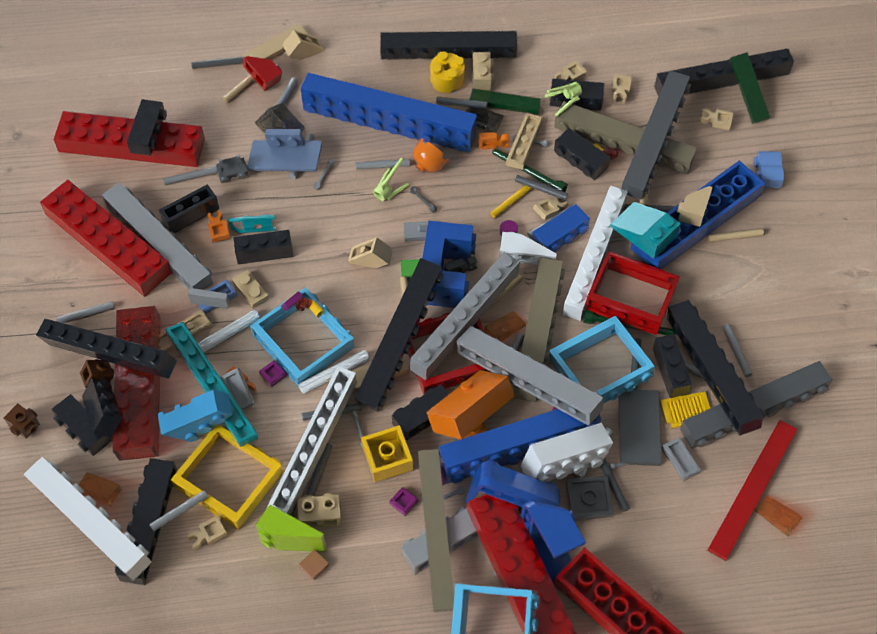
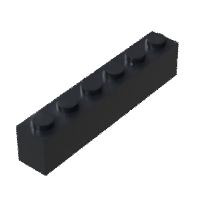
(150, 506)

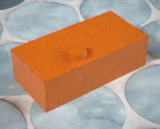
(470, 404)

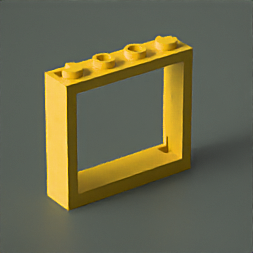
(235, 519)

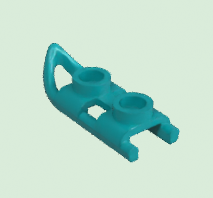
(249, 222)

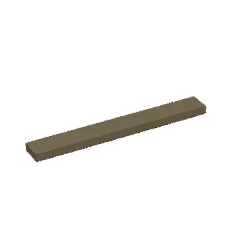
(436, 531)

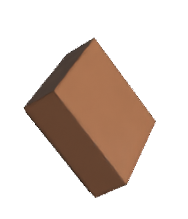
(314, 564)

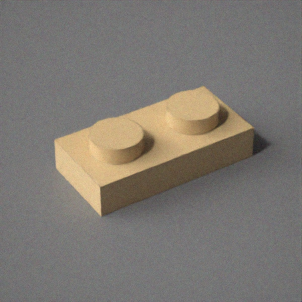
(250, 289)

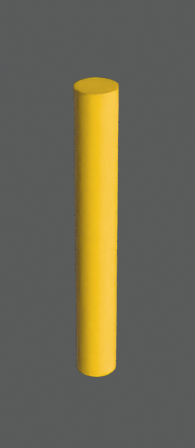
(517, 195)

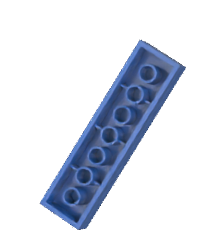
(729, 195)
(504, 444)

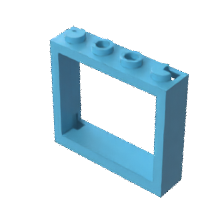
(277, 315)
(593, 336)
(461, 600)

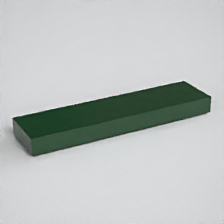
(749, 88)
(507, 101)

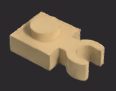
(572, 72)
(621, 87)
(720, 119)
(549, 208)
(210, 531)

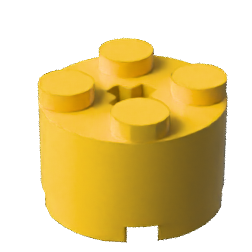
(447, 72)

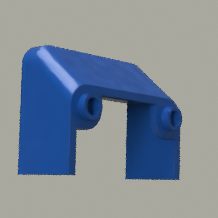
(511, 486)
(553, 534)

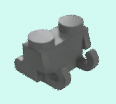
(231, 168)

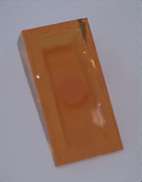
(504, 326)
(100, 488)
(779, 515)

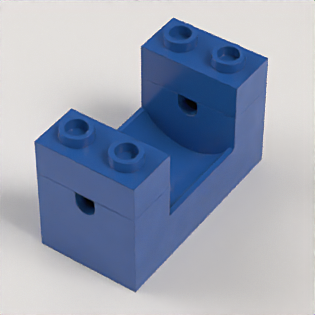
(449, 242)

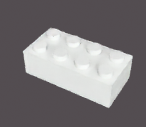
(567, 453)

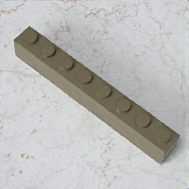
(621, 136)
(541, 316)

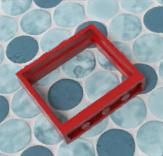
(625, 313)
(450, 378)

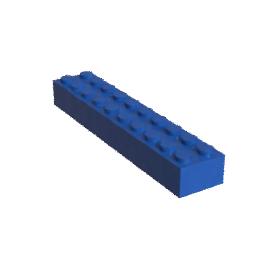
(388, 112)

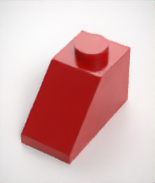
(263, 71)

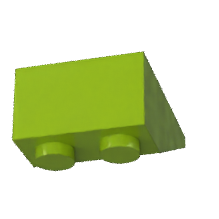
(288, 533)

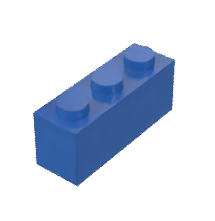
(562, 228)

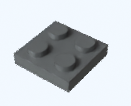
(590, 497)

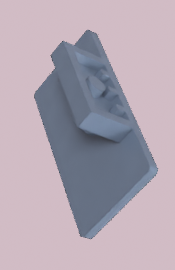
(284, 152)

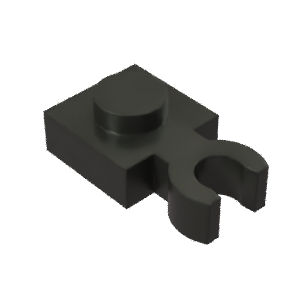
(461, 265)

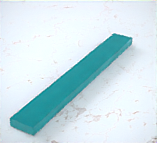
(210, 380)

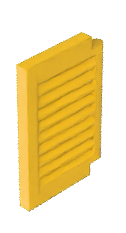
(683, 407)

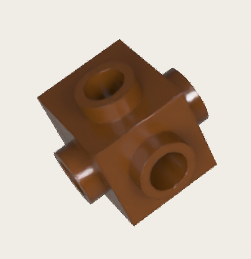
(96, 369)
(22, 421)

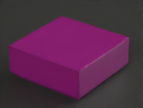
(291, 301)
(273, 373)
(403, 501)

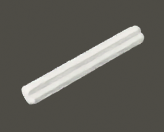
(229, 330)
(322, 377)

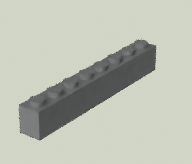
(655, 135)
(770, 398)

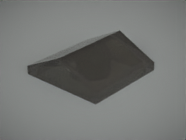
(278, 118)
(486, 119)

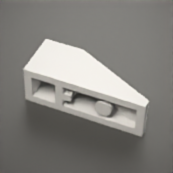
(524, 249)

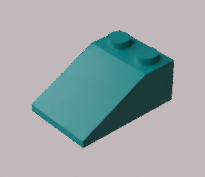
(647, 228)

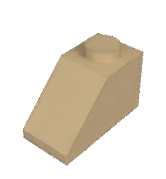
(301, 45)
(694, 206)
(371, 253)

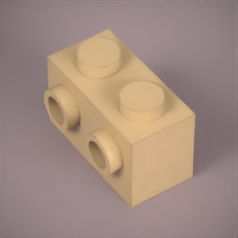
(482, 69)
(320, 510)

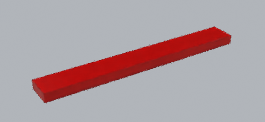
(752, 490)

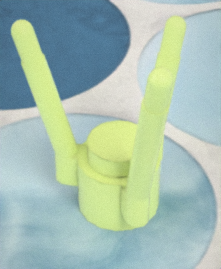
(570, 91)
(383, 189)

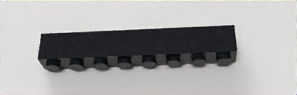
(461, 43)
(721, 73)
(399, 334)
(107, 348)
(715, 368)

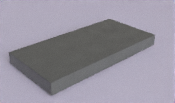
(639, 428)

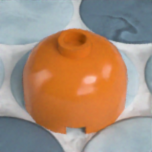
(428, 157)

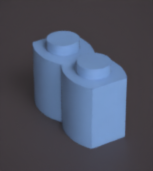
(769, 168)

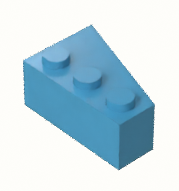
(197, 417)

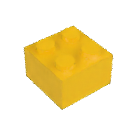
(387, 453)

